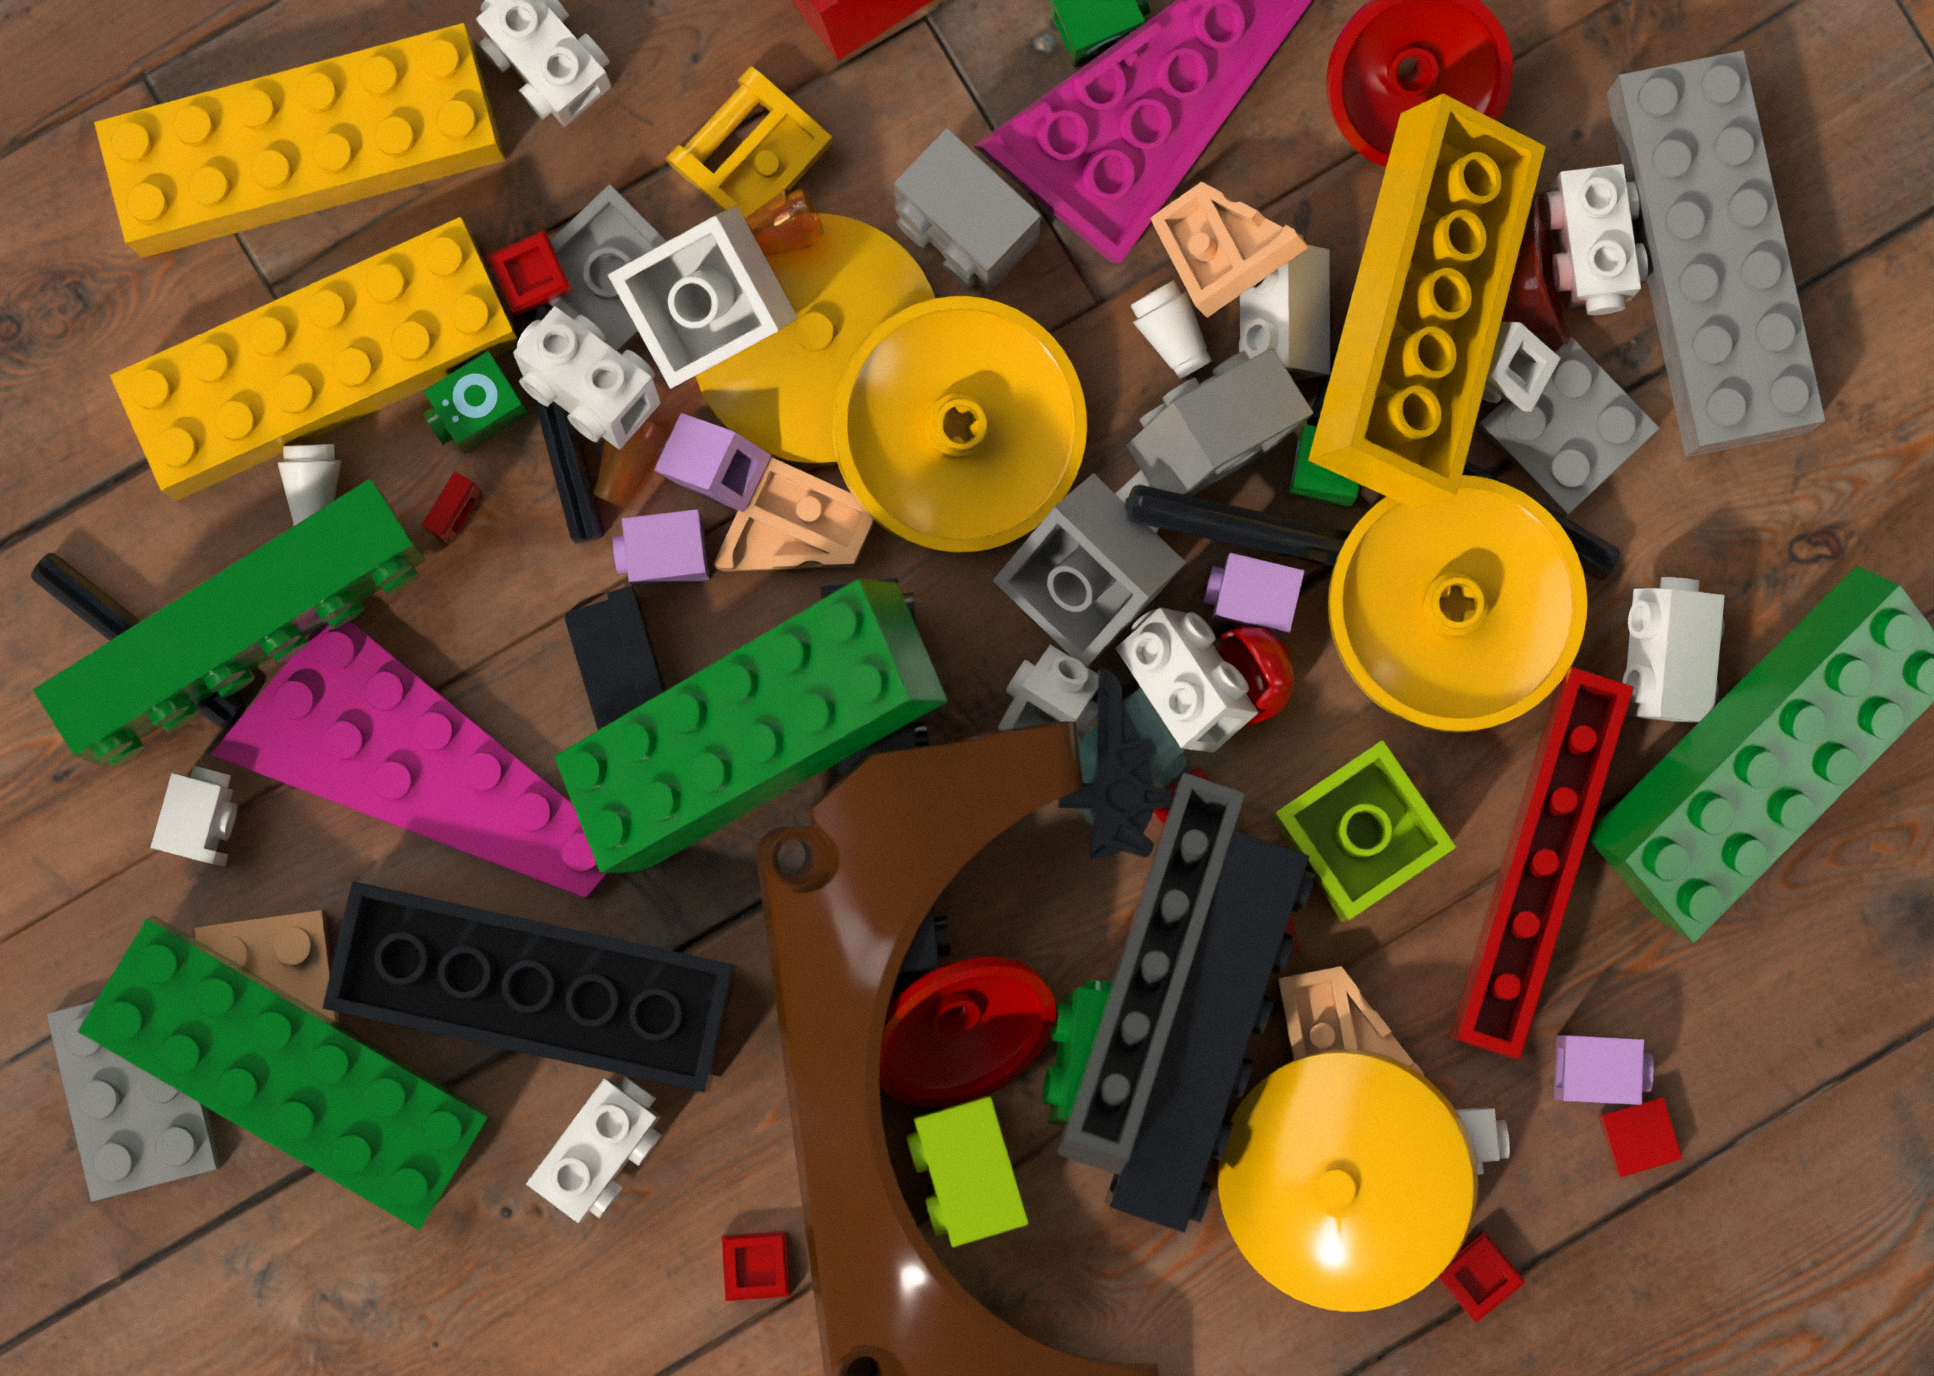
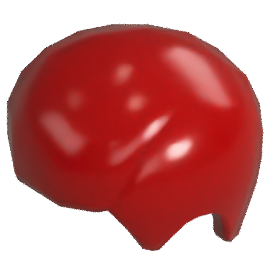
(1263, 664)

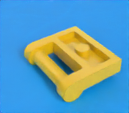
(766, 161)

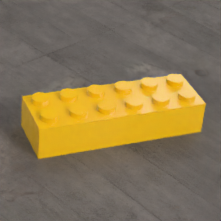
(299, 141)
(1427, 303)
(314, 360)

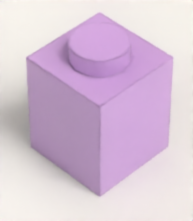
(712, 462)
(662, 549)
(1254, 594)
(1602, 1070)

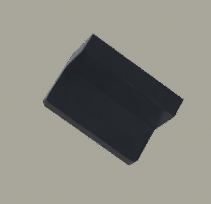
(615, 655)

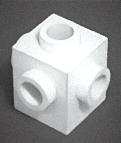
(1052, 692)

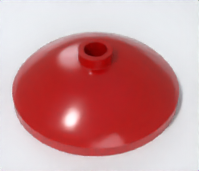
(1456, 53)
(964, 1031)

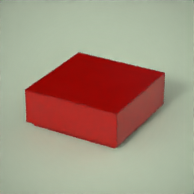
(529, 273)
(452, 508)
(1640, 1137)
(756, 1265)
(1480, 1277)

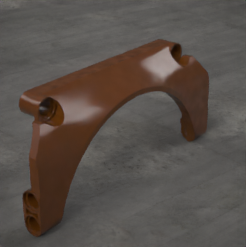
(835, 944)

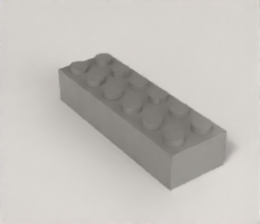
(1715, 254)

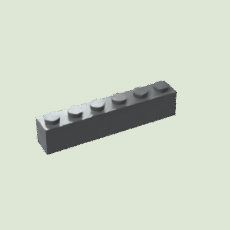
(1151, 974)

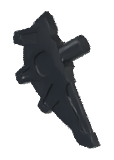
(1123, 786)

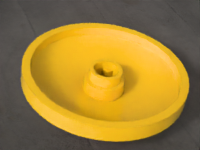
(787, 383)
(959, 424)
(1458, 606)
(1348, 1180)

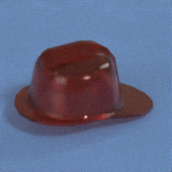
(1532, 289)

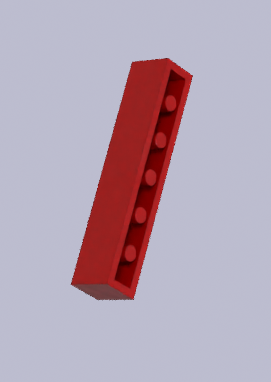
(1541, 863)

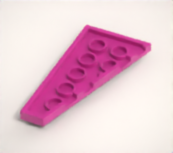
(1138, 116)
(387, 744)

